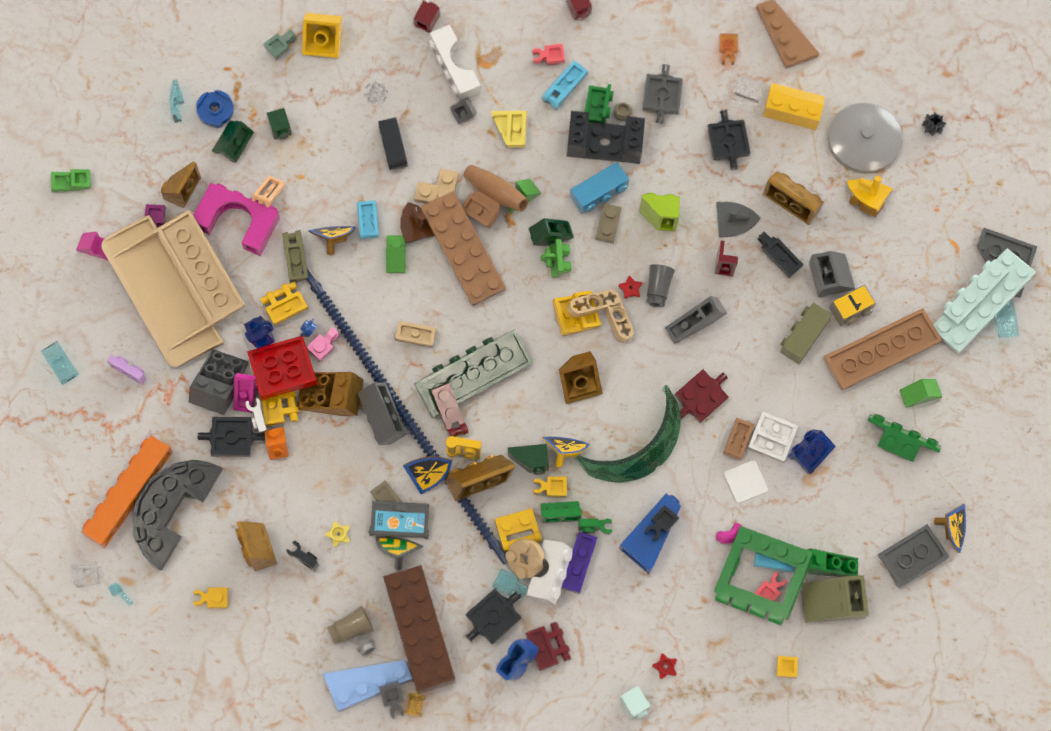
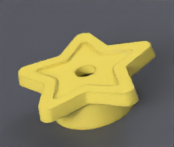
(338, 529)

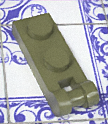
(295, 256)

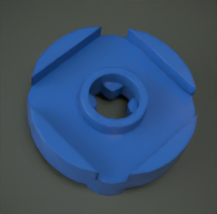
(218, 117)

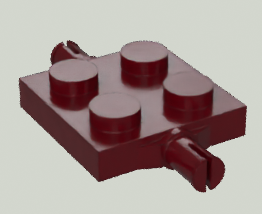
(701, 395)

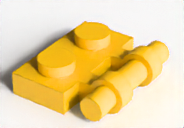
(285, 308)
(274, 411)

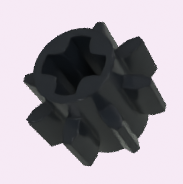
(933, 124)

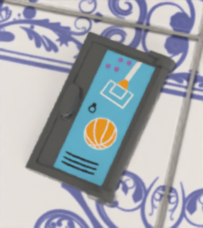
(399, 519)

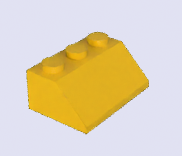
(794, 106)

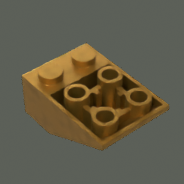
(334, 394)
(255, 545)

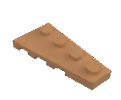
(785, 35)

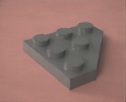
(993, 244)

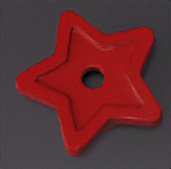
(630, 292)
(665, 671)

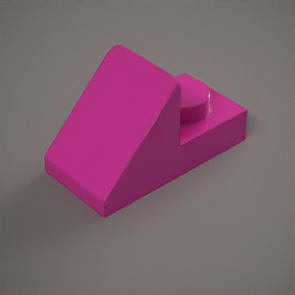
(92, 245)
(244, 391)

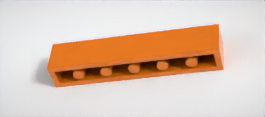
(123, 496)

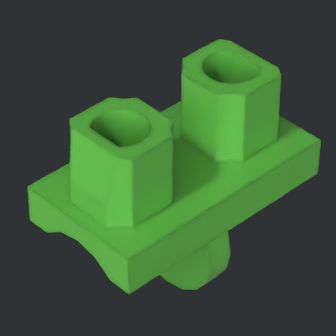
(554, 258)

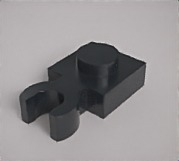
(662, 521)

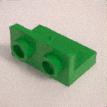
(560, 512)

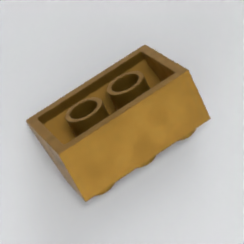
(793, 197)
(479, 476)

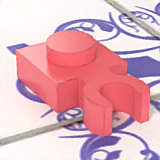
(552, 54)
(769, 590)

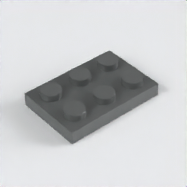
(913, 556)

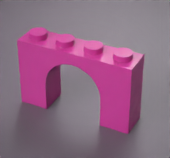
(219, 199)

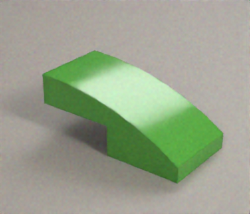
(70, 181)

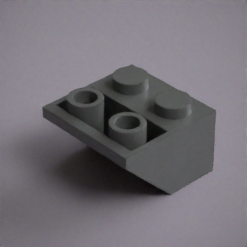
(831, 273)

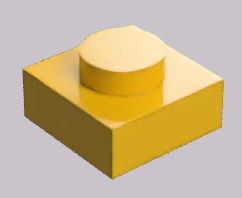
(787, 666)

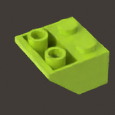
(661, 210)

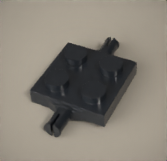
(728, 140)
(231, 436)
(493, 616)

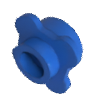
(308, 328)

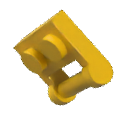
(464, 447)
(516, 524)

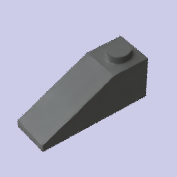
(696, 319)

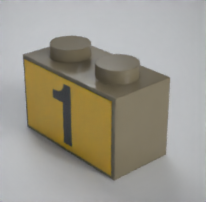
(852, 305)

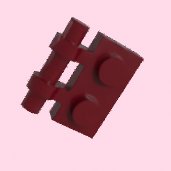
(546, 655)

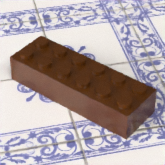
(419, 629)

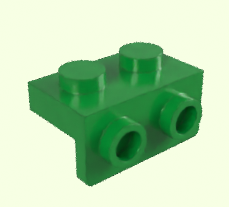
(597, 103)

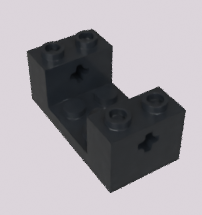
(624, 145)

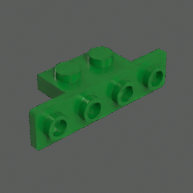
(901, 441)

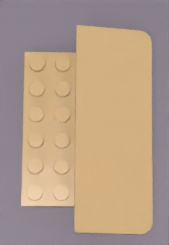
(174, 284)

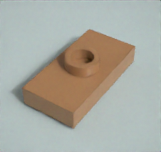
(738, 439)

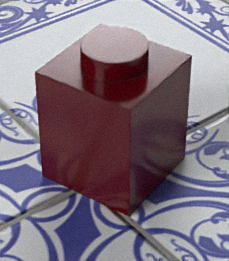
(579, 8)
(427, 16)

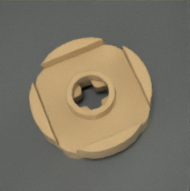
(517, 563)

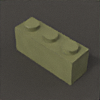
(805, 332)

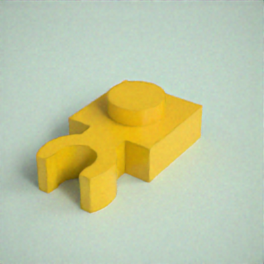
(555, 486)
(215, 597)

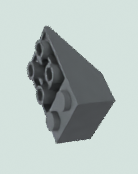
(215, 381)

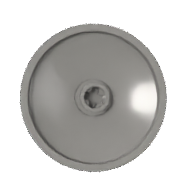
(865, 138)

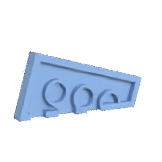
(362, 683)

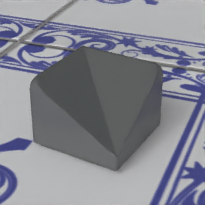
(463, 110)

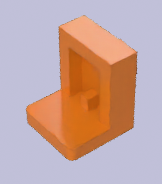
(276, 443)

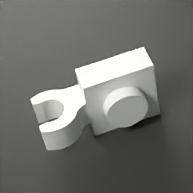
(258, 420)

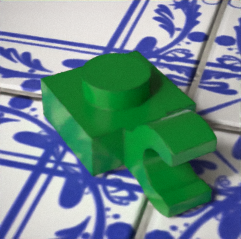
(590, 525)

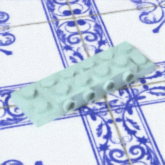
(982, 299)

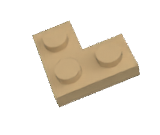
(446, 183)

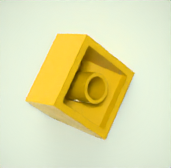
(321, 35)

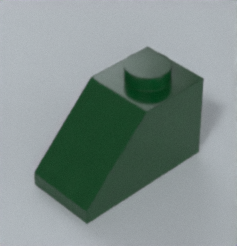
(548, 230)
(531, 458)

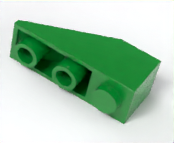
(832, 564)

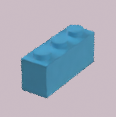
(599, 188)

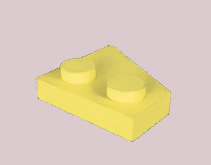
(512, 127)

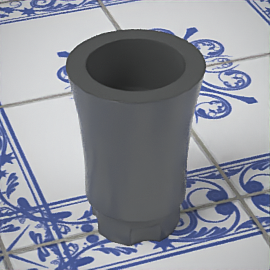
(658, 285)

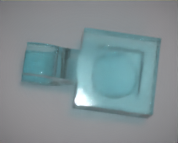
(507, 583)

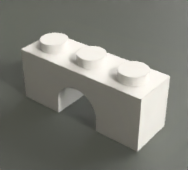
(547, 588)

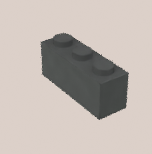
(382, 413)

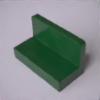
(233, 140)

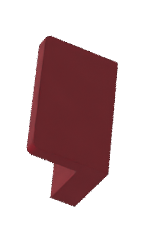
(725, 264)

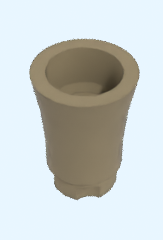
(350, 626)

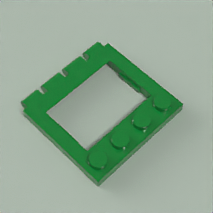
(774, 549)

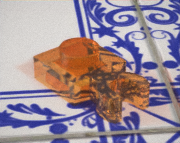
(729, 46)

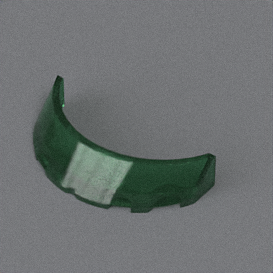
(647, 459)

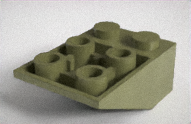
(835, 599)

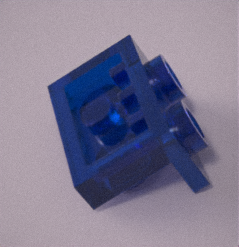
(812, 450)

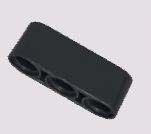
(392, 143)

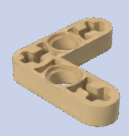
(609, 307)

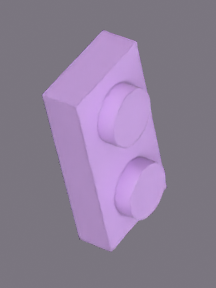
(120, 364)

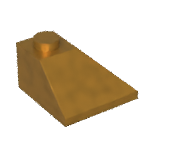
(181, 185)
(580, 378)

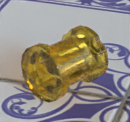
(411, 711)

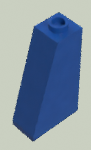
(640, 546)

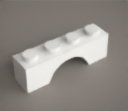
(463, 81)

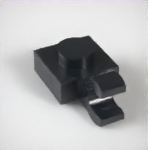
(308, 559)

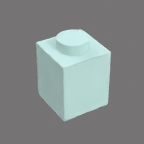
(635, 703)

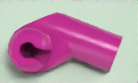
(728, 536)

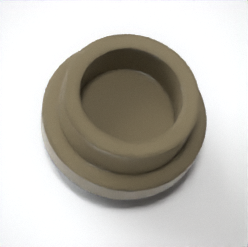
(622, 110)

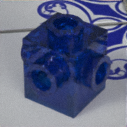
(259, 332)

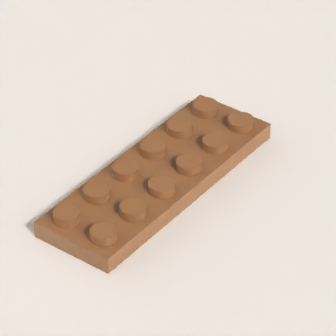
(462, 248)
(882, 349)

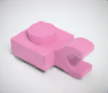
(321, 346)

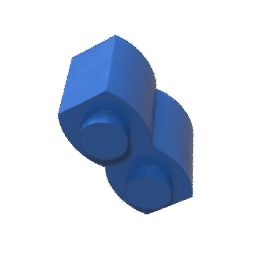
(518, 656)

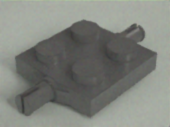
(662, 94)

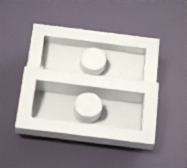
(773, 436)

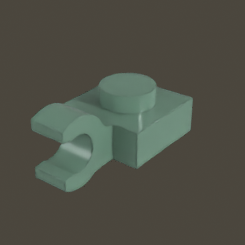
(279, 44)

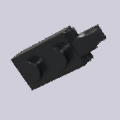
(780, 254)

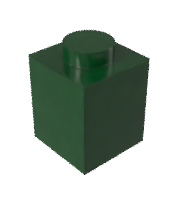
(279, 123)

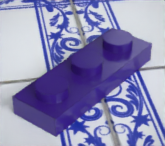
(579, 563)

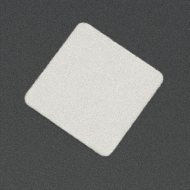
(746, 481)

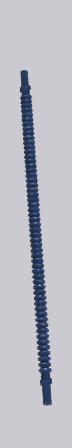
(316, 287)

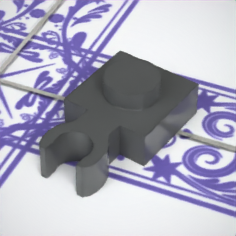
(391, 696)

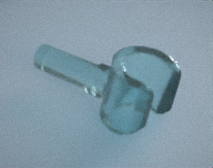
(115, 589)

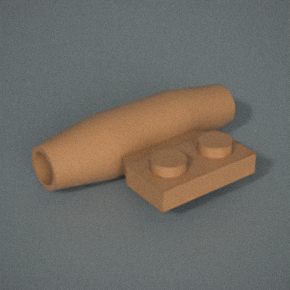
(491, 193)

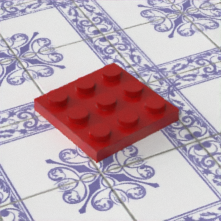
(282, 367)

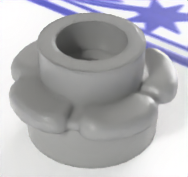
(366, 646)

